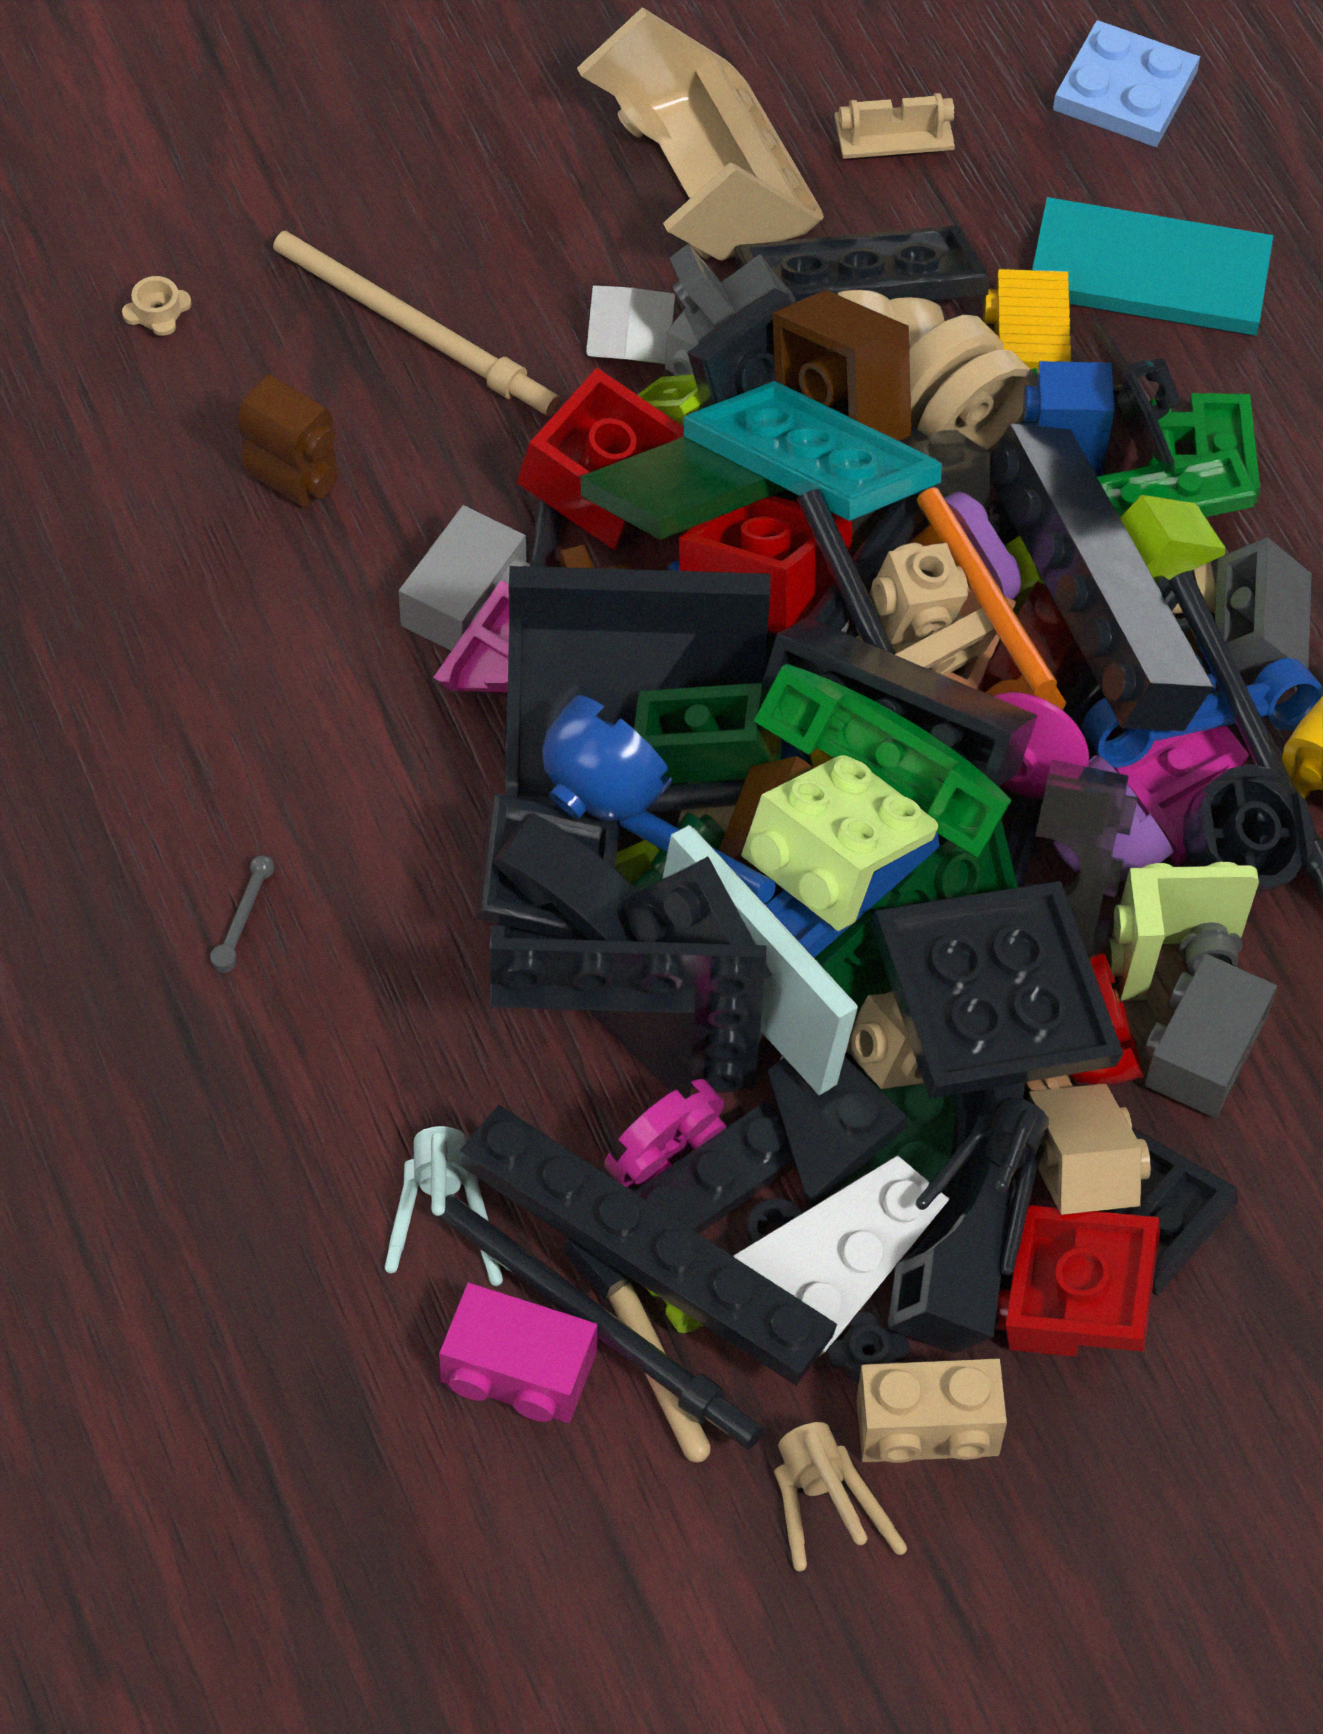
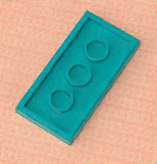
(1156, 265)
(812, 448)

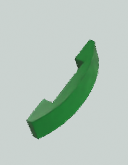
(839, 721)

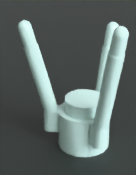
(438, 1174)

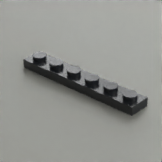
(647, 1244)

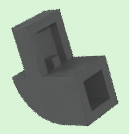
(714, 302)

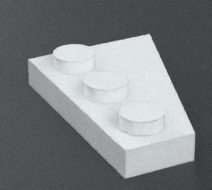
(846, 1243)

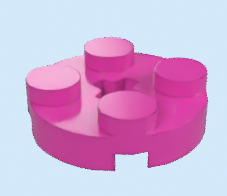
(667, 1134)

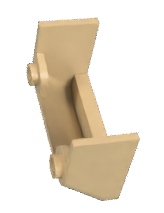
(712, 134)

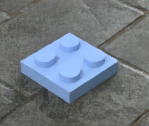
(1126, 83)

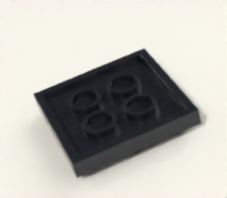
(995, 989)

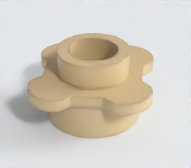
(156, 305)

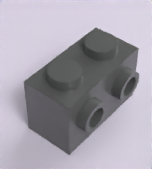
(1263, 607)
(1209, 1034)

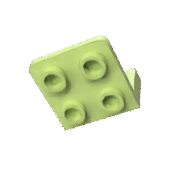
(831, 833)
(1164, 906)

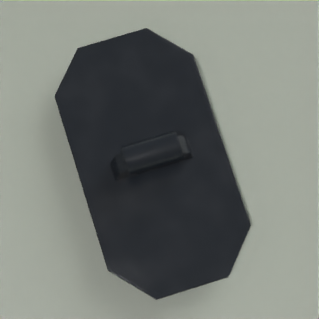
(1131, 397)

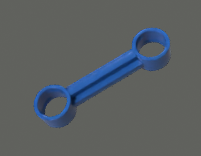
(1212, 713)

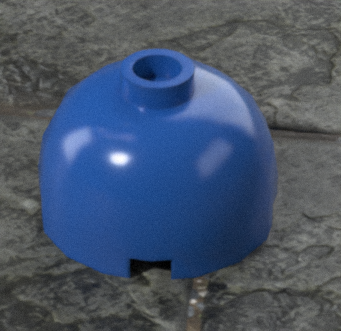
(600, 765)

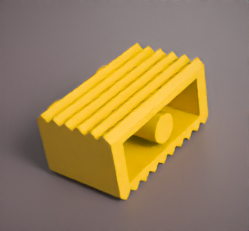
(1031, 314)

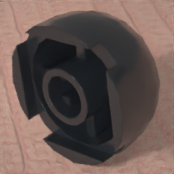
(1250, 822)

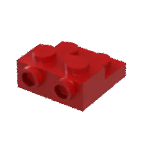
(1080, 1282)

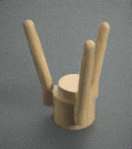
(819, 1467)

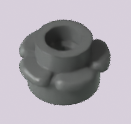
(1210, 939)

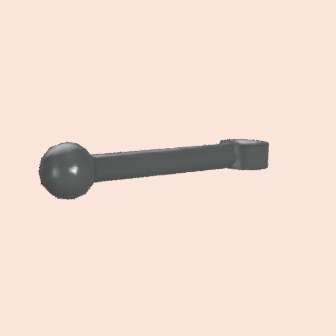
(224, 956)

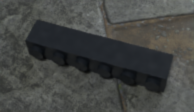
(1098, 579)

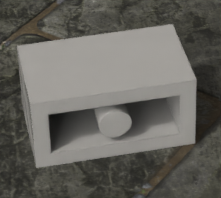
(459, 576)

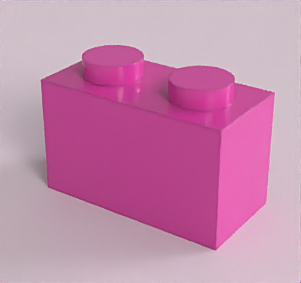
(518, 1354)

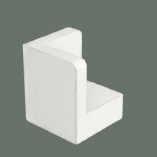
(629, 323)

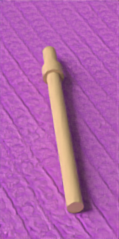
(501, 374)

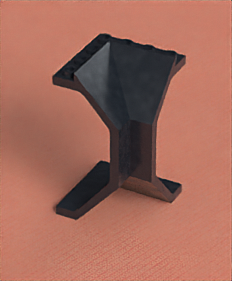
(607, 637)

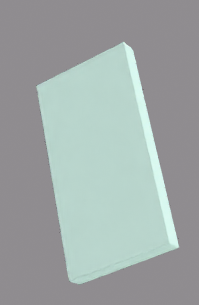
(802, 1004)

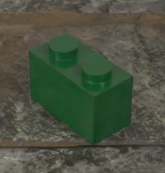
(707, 731)

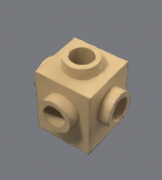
(918, 591)
(882, 1044)

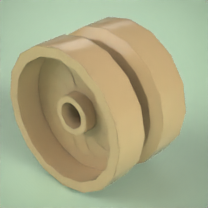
(966, 382)

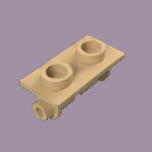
(881, 130)

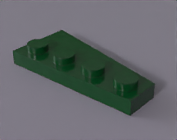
(946, 874)

